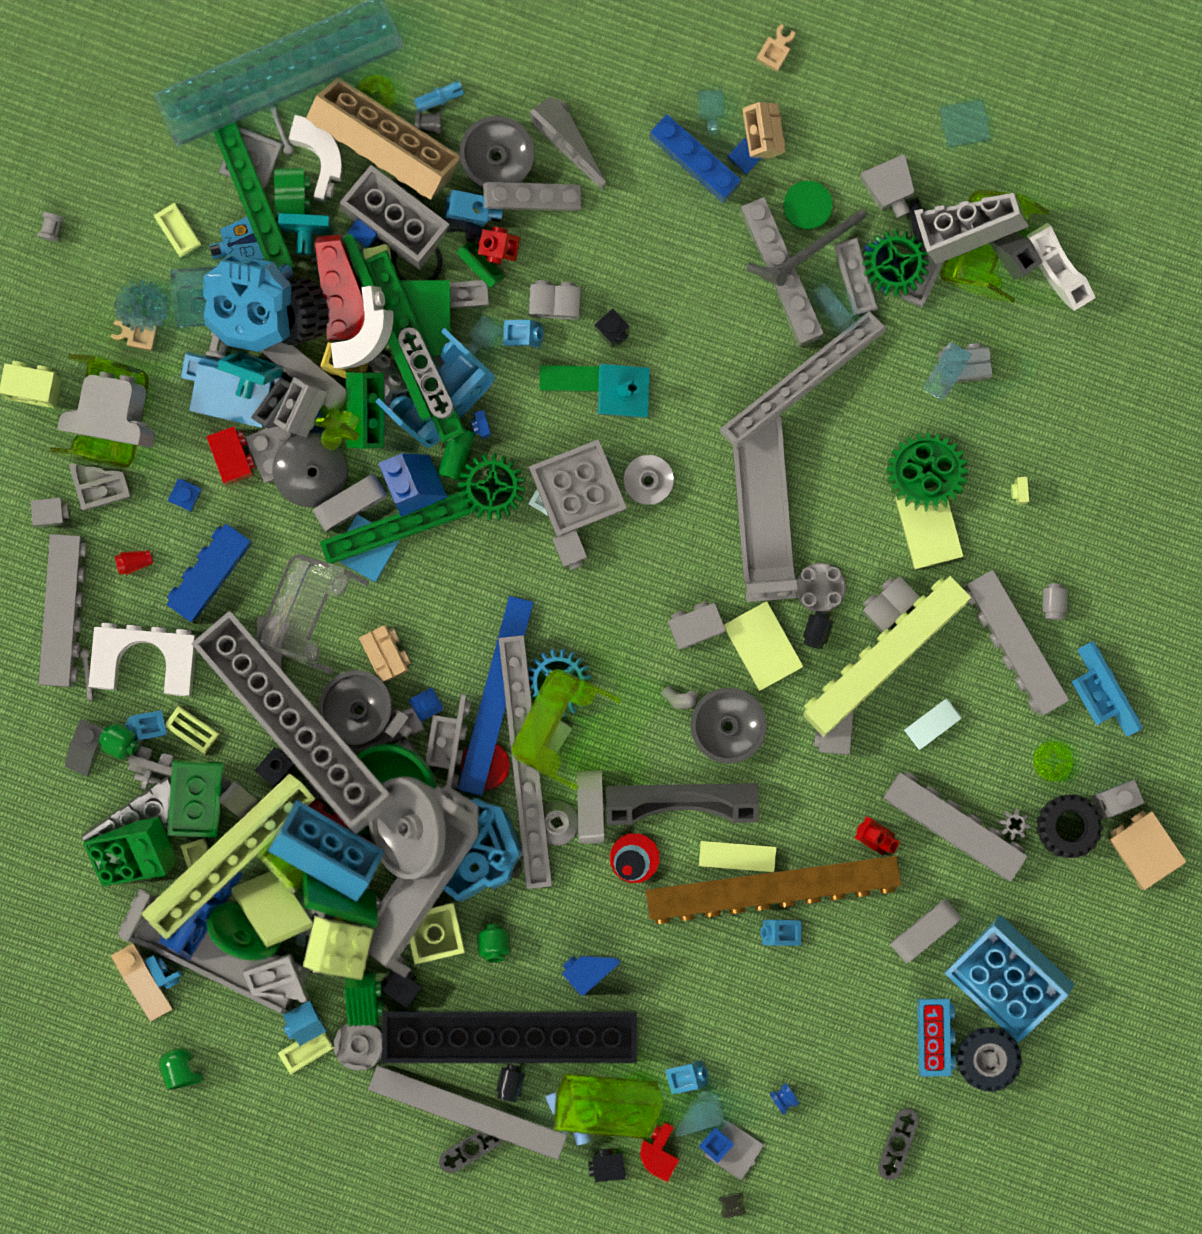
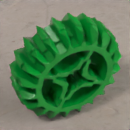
(885, 266)
(480, 487)

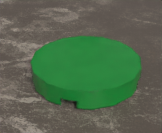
(807, 205)

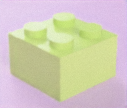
(30, 385)
(438, 935)
(338, 947)

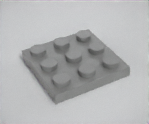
(577, 488)

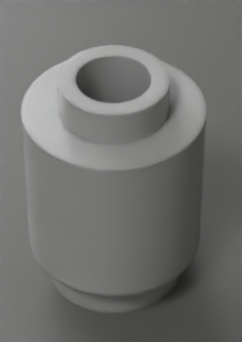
(1055, 602)

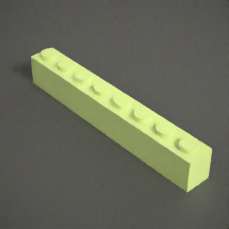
(887, 656)
(225, 857)

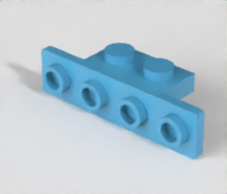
(1102, 693)

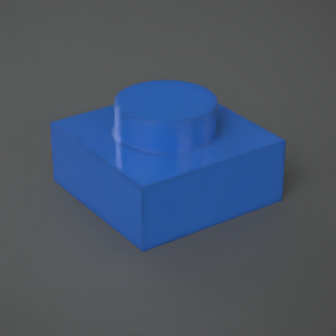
(480, 425)
(184, 495)
(426, 704)
(716, 1145)

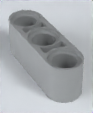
(350, 503)
(590, 807)
(925, 931)

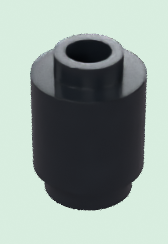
(817, 630)
(510, 1083)

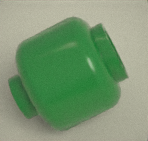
(118, 741)
(493, 943)

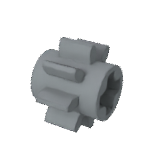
(1007, 823)

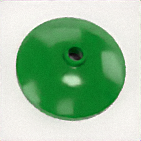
(236, 935)

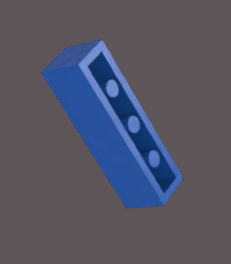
(695, 158)
(209, 573)

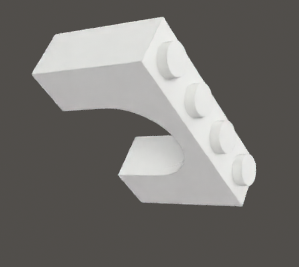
(112, 643)

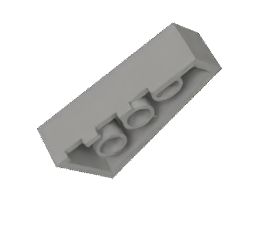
(969, 225)

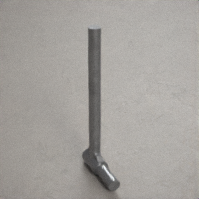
(778, 275)

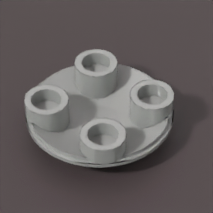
(820, 587)

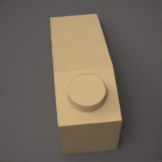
(139, 979)

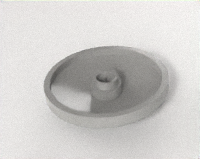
(409, 829)

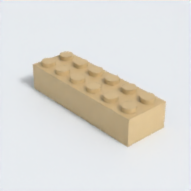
(383, 138)

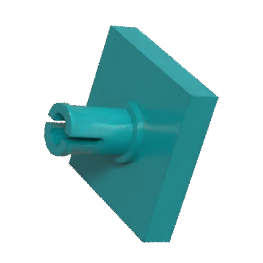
(305, 227)
(250, 370)
(623, 391)

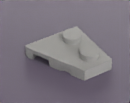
(98, 486)
(276, 979)

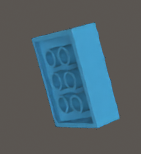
(1010, 978)

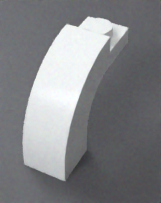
(323, 144)
(1058, 270)
(371, 338)

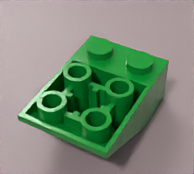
(131, 852)

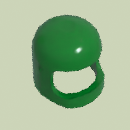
(176, 1071)

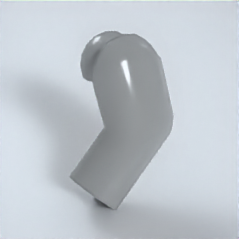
(680, 701)

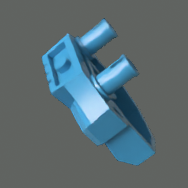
(248, 286)
(494, 863)

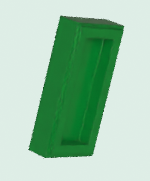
(478, 263)

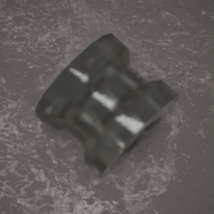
(732, 1205)

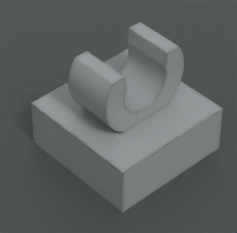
(397, 724)

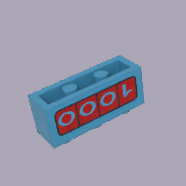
(935, 1037)

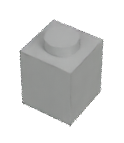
(49, 512)
(570, 550)

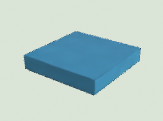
(372, 562)

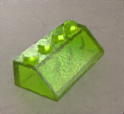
(606, 1106)

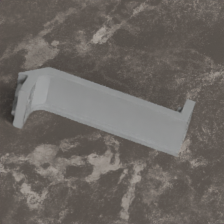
(764, 516)
(411, 899)
(207, 959)

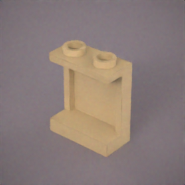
(1146, 849)

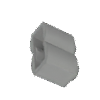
(554, 301)
(890, 603)

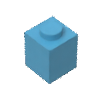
(303, 1023)

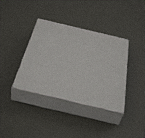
(263, 153)

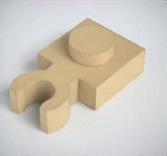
(775, 51)
(136, 339)

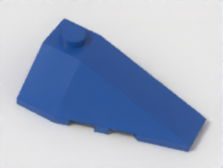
(192, 931)

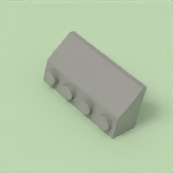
(395, 216)

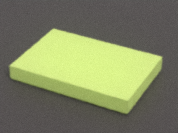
(929, 534)
(763, 646)
(271, 908)

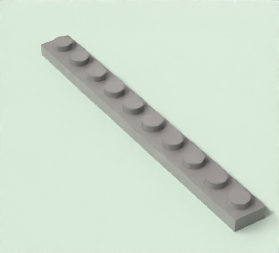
(526, 778)

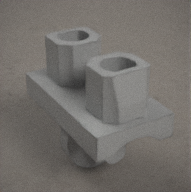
(149, 771)

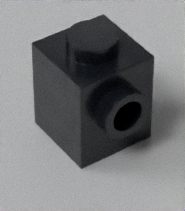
(612, 328)
(275, 766)
(401, 988)
(607, 1166)

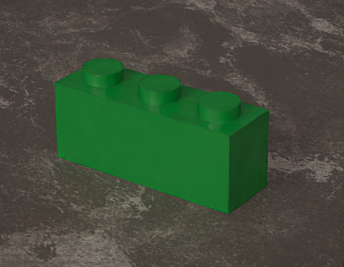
(361, 394)

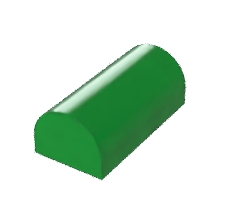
(456, 456)

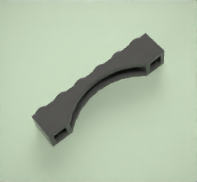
(634, 802)

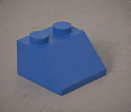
(412, 481)
(588, 971)

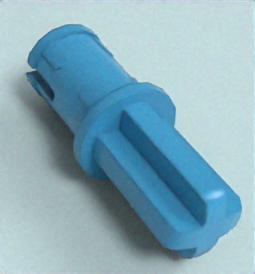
(439, 96)

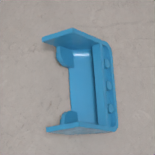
(465, 381)

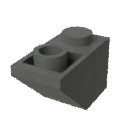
(1016, 254)

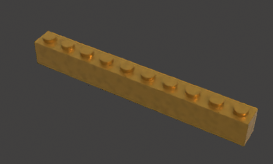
(773, 888)

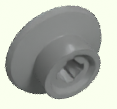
(569, 818)

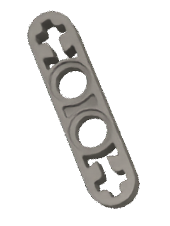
(424, 374)

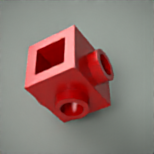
(498, 245)

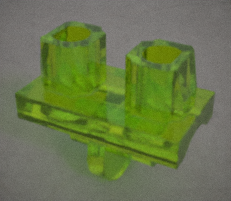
(337, 427)

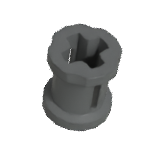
(428, 122)

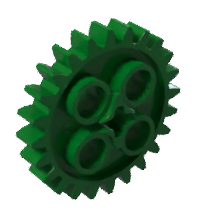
(939, 454)

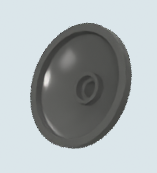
(498, 136)
(292, 465)
(345, 695)
(734, 707)

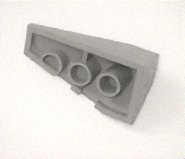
(558, 127)

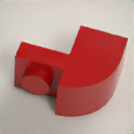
(654, 1158)

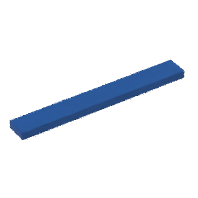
(492, 704)

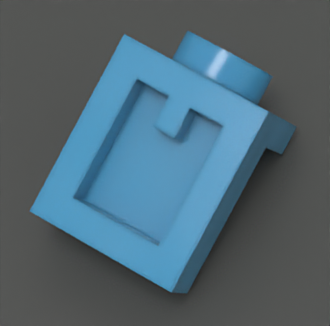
(522, 333)
(147, 725)
(781, 932)
(158, 970)
(687, 1077)

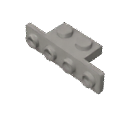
(445, 740)

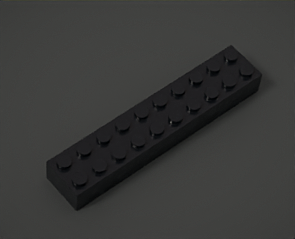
(509, 1037)

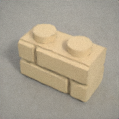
(764, 130)
(384, 653)

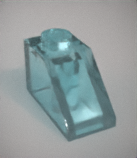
(946, 371)
(702, 1114)

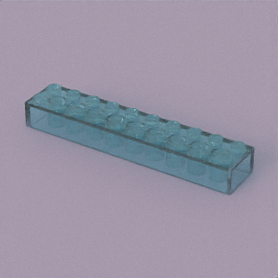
(278, 70)

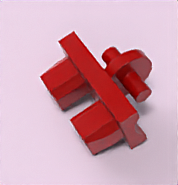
(876, 837)

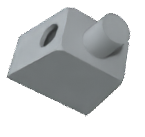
(890, 185)
(1118, 799)

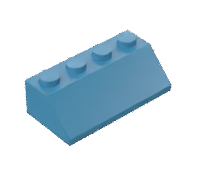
(326, 850)

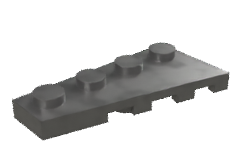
(147, 805)

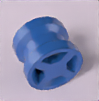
(784, 1098)

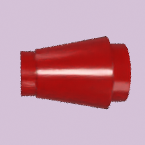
(132, 561)

